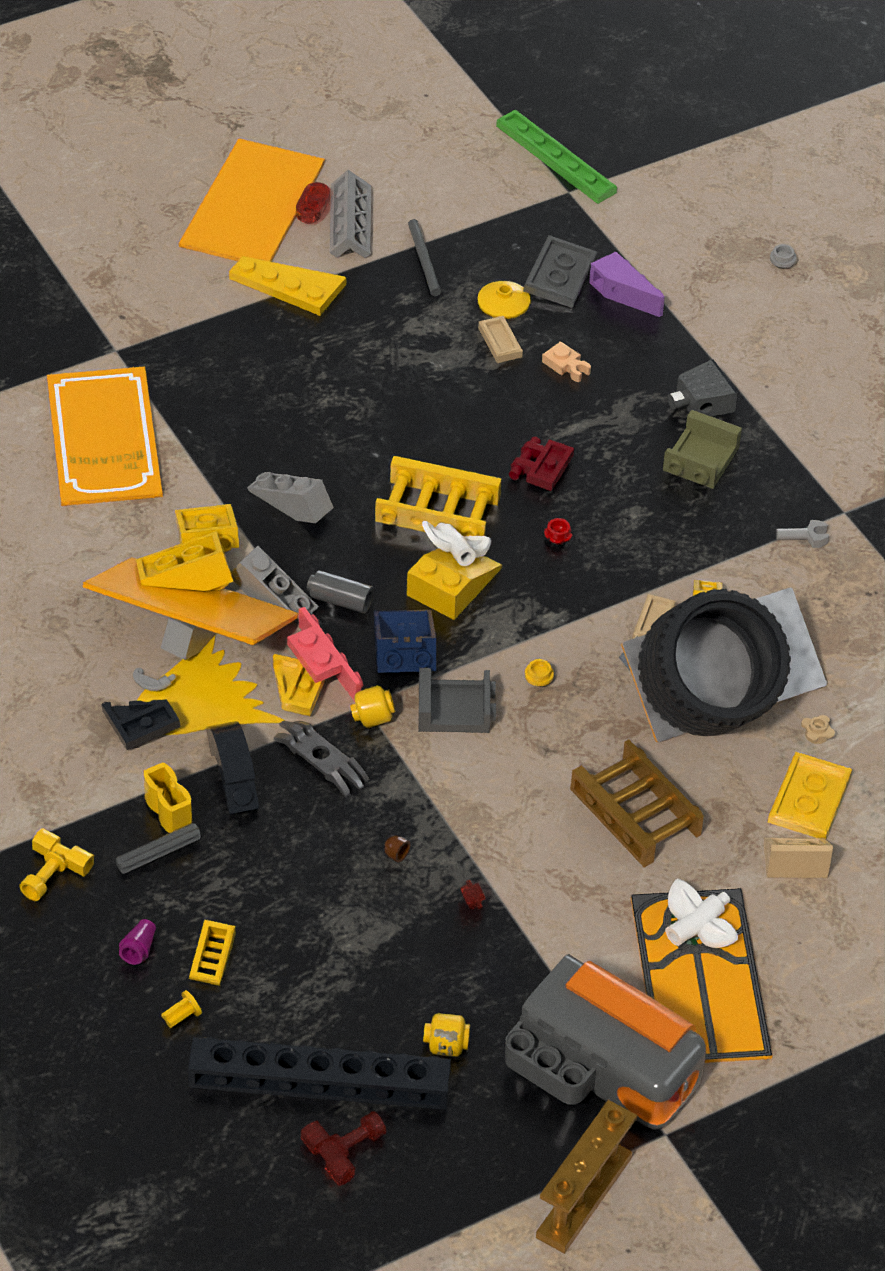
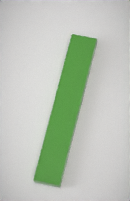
(556, 156)

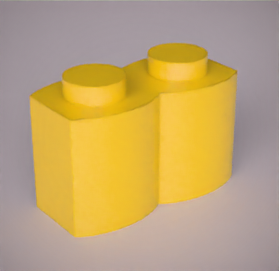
(167, 797)

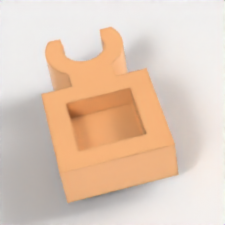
(564, 359)

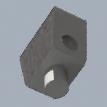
(704, 391)

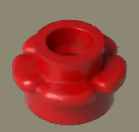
(558, 531)

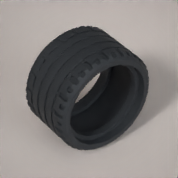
(759, 634)

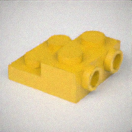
(205, 520)

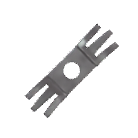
(332, 766)

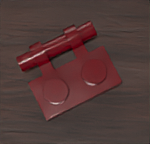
(547, 468)

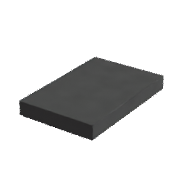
(560, 271)

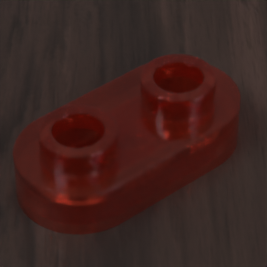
(312, 202)

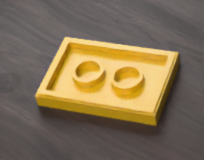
(809, 795)

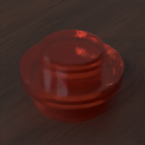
(472, 894)

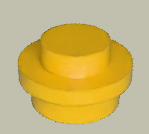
(539, 672)

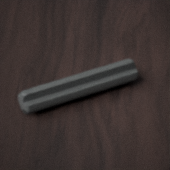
(158, 848)

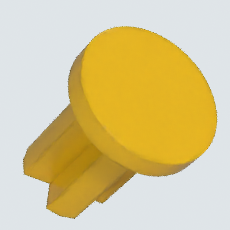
(181, 1010)

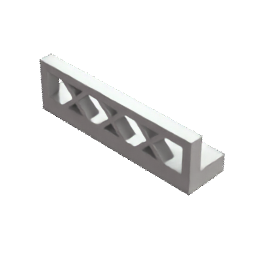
(343, 214)

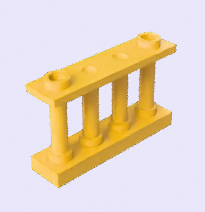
(441, 480)

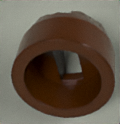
(397, 848)

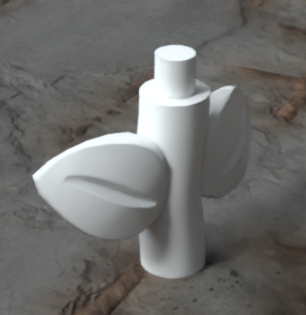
(462, 548)
(698, 917)

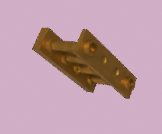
(624, 824)
(586, 1176)

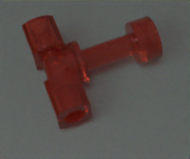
(335, 1148)

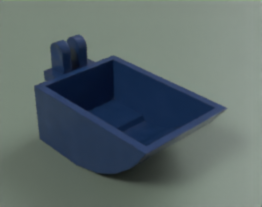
(404, 640)

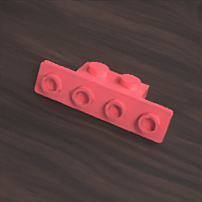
(319, 655)

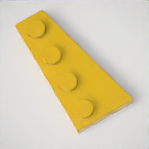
(291, 284)

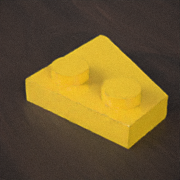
(295, 685)

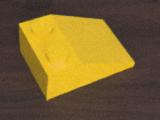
(189, 565)
(445, 584)

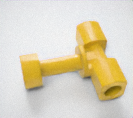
(57, 859)

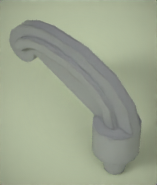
(152, 684)

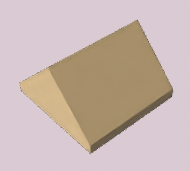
(797, 857)

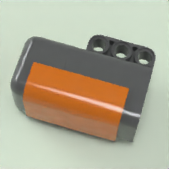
(607, 1042)

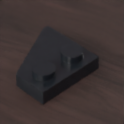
(141, 721)

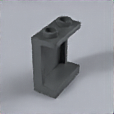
(455, 704)

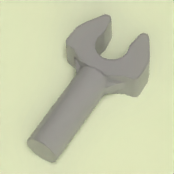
(814, 533)

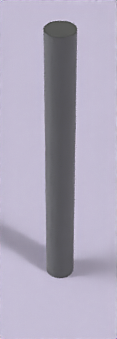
(424, 257)

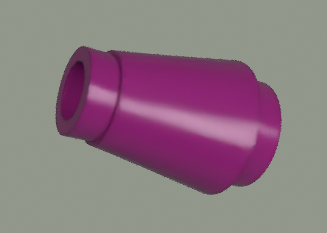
(137, 943)

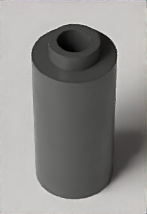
(340, 591)

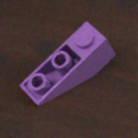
(624, 284)

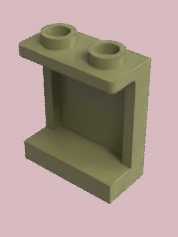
(703, 449)

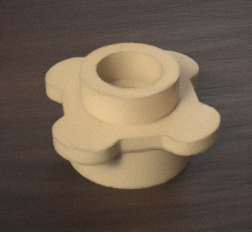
(818, 729)

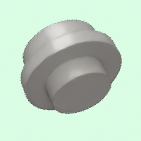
(783, 256)

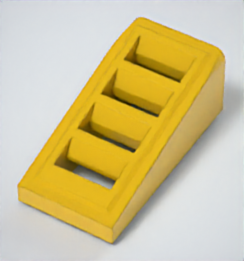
(219, 931)

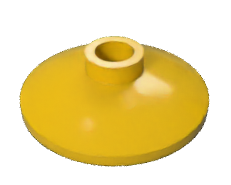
(503, 299)

